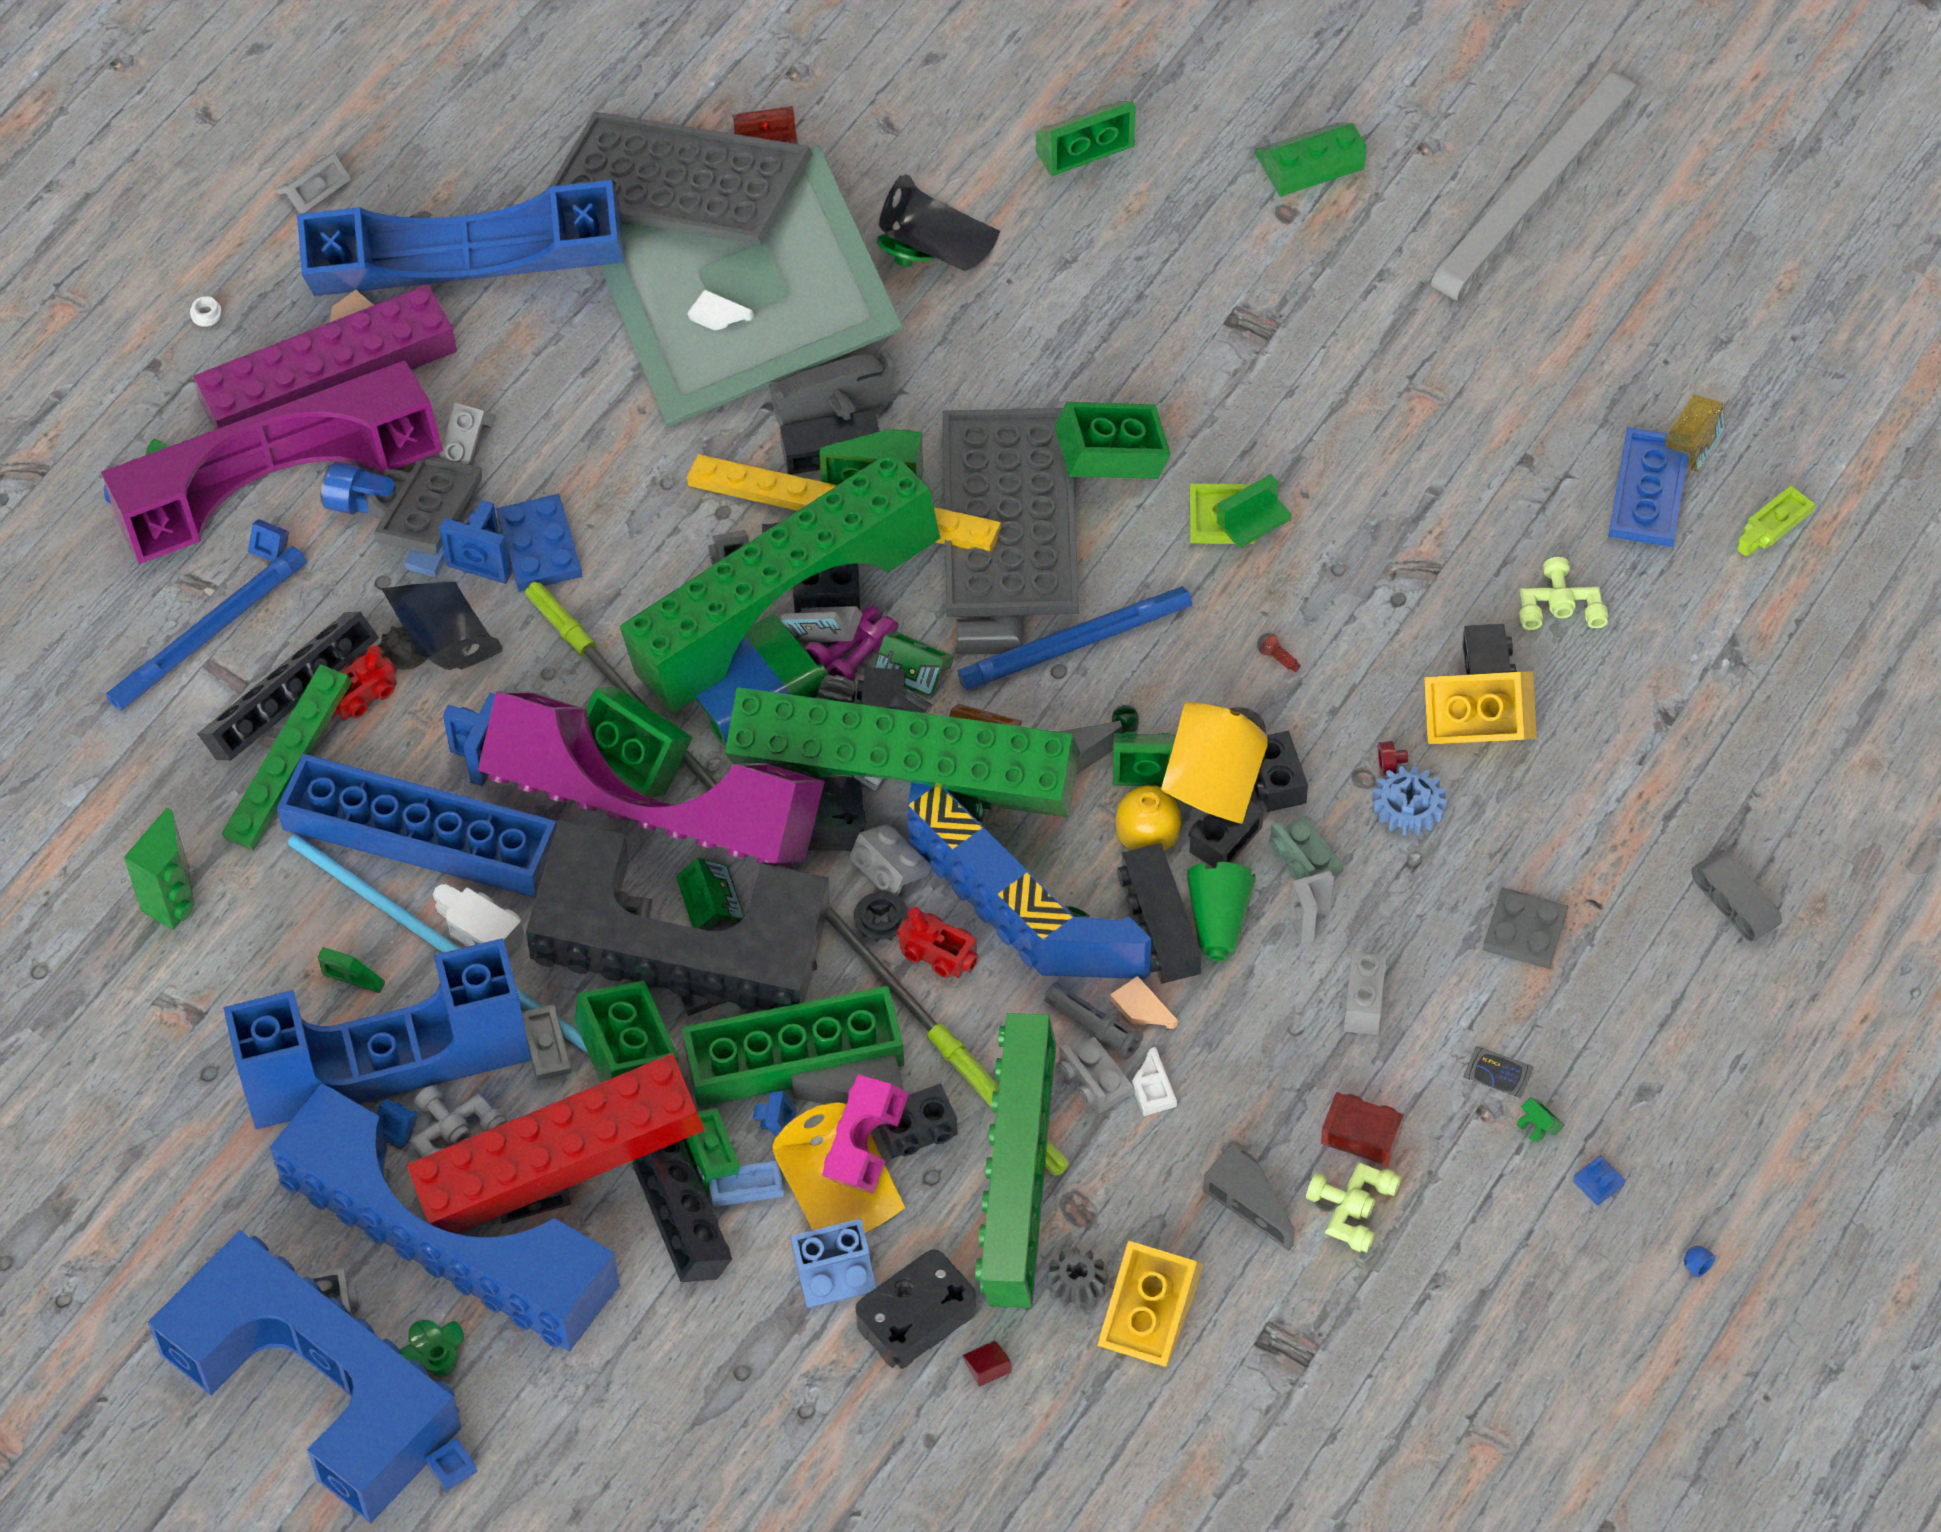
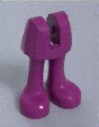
(870, 636)

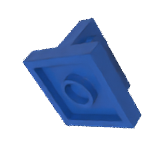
(476, 545)
(467, 735)

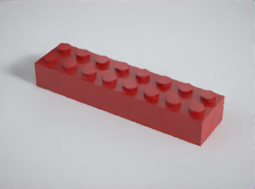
(556, 1147)

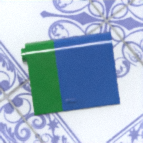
(763, 661)

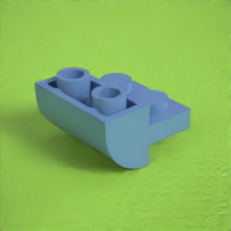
(833, 1263)

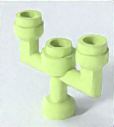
(1560, 598)
(1354, 1202)

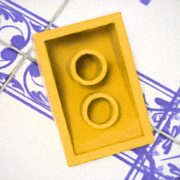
(1480, 707)
(1149, 1303)

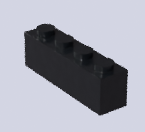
(1160, 913)

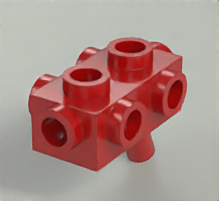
(371, 679)
(937, 943)

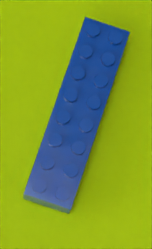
(417, 825)

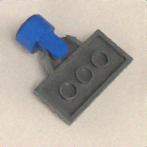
(405, 502)

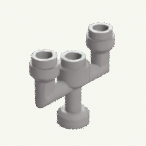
(451, 1125)

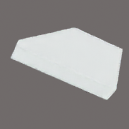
(717, 311)
(1152, 1086)

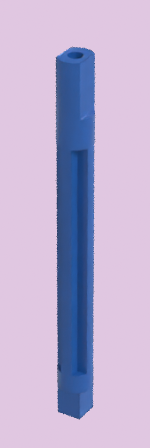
(1074, 638)
(155, 668)

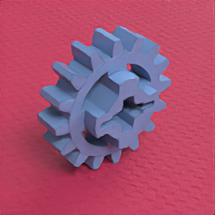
(1426, 804)

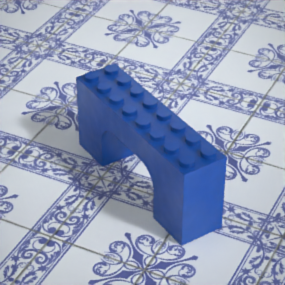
(456, 1033)
(258, 1302)

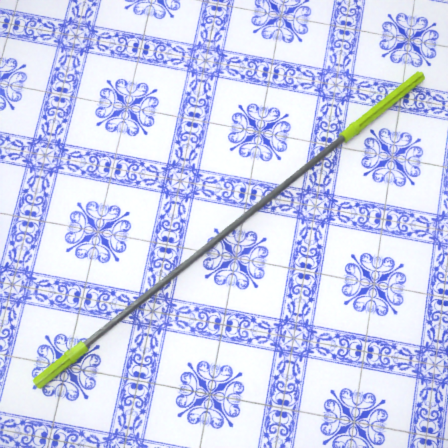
(952, 1049)

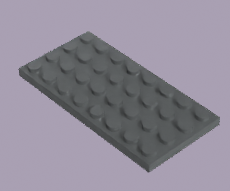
(687, 175)
(1010, 472)

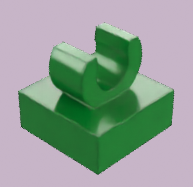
(1542, 1117)

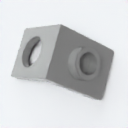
(338, 1283)

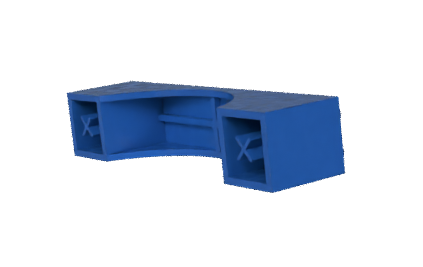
(380, 251)
(538, 1277)

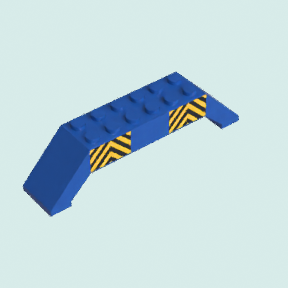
(1015, 900)

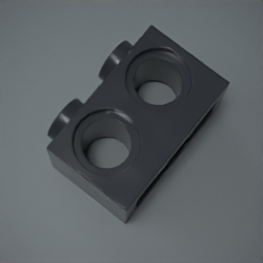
(827, 589)
(1281, 771)
(1230, 835)
(921, 1130)

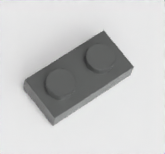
(546, 1042)

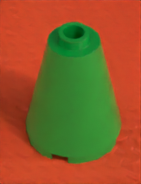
(1219, 906)

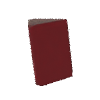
(988, 1363)

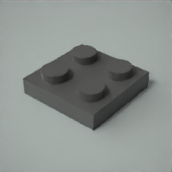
(1525, 928)

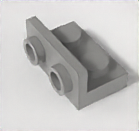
(1095, 1074)

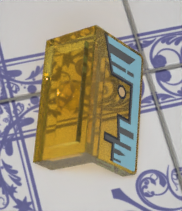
(1697, 430)

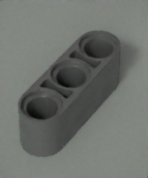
(1736, 895)

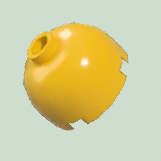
(1148, 818)

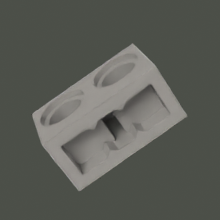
(1365, 992)

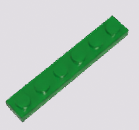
(295, 739)

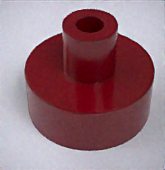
(1389, 758)

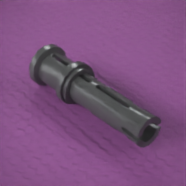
(1106, 1027)

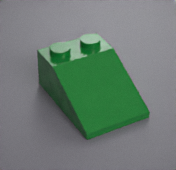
(850, 456)

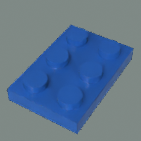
(539, 542)

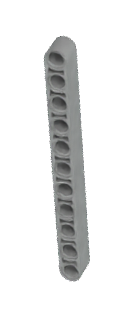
(1535, 186)

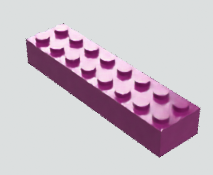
(392, 331)

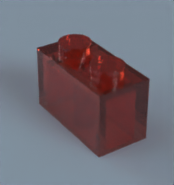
(1362, 1128)

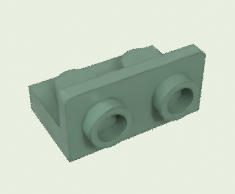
(1303, 849)

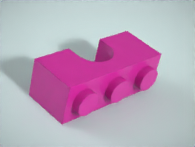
(868, 1105)

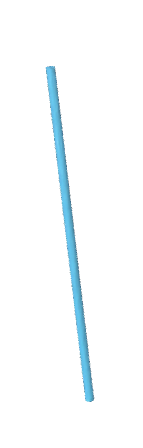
(408, 920)

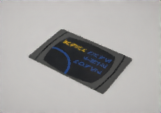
(1498, 1072)

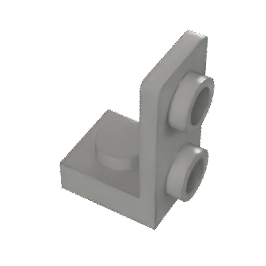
(464, 433)

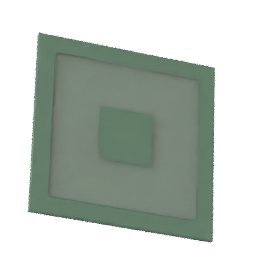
(806, 286)

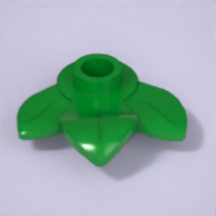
(434, 1346)

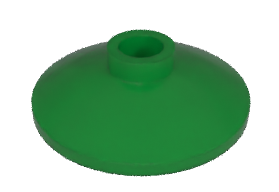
(903, 253)

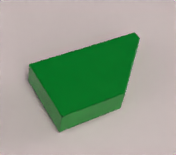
(349, 970)

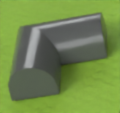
(989, 636)

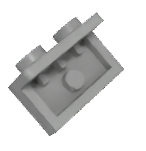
(888, 859)

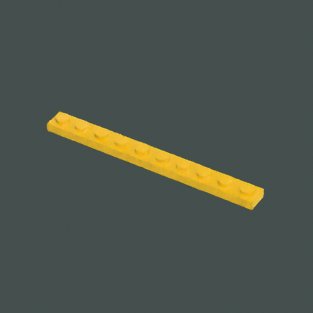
(796, 492)

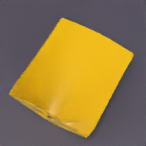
(1215, 760)
(820, 1198)

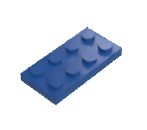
(1648, 489)

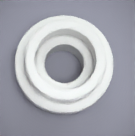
(205, 311)

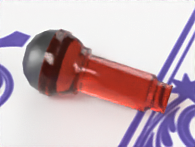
(1270, 646)

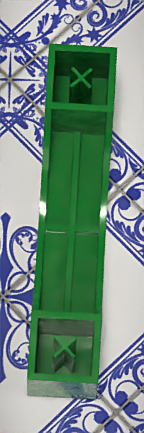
(693, 632)
(981, 759)

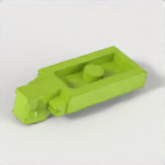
(1775, 520)

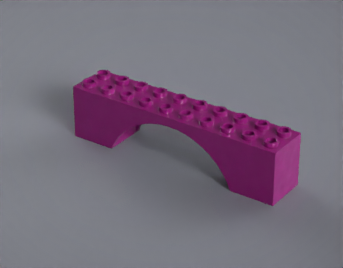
(367, 421)
(552, 749)

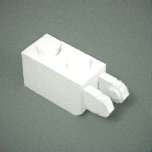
(476, 918)

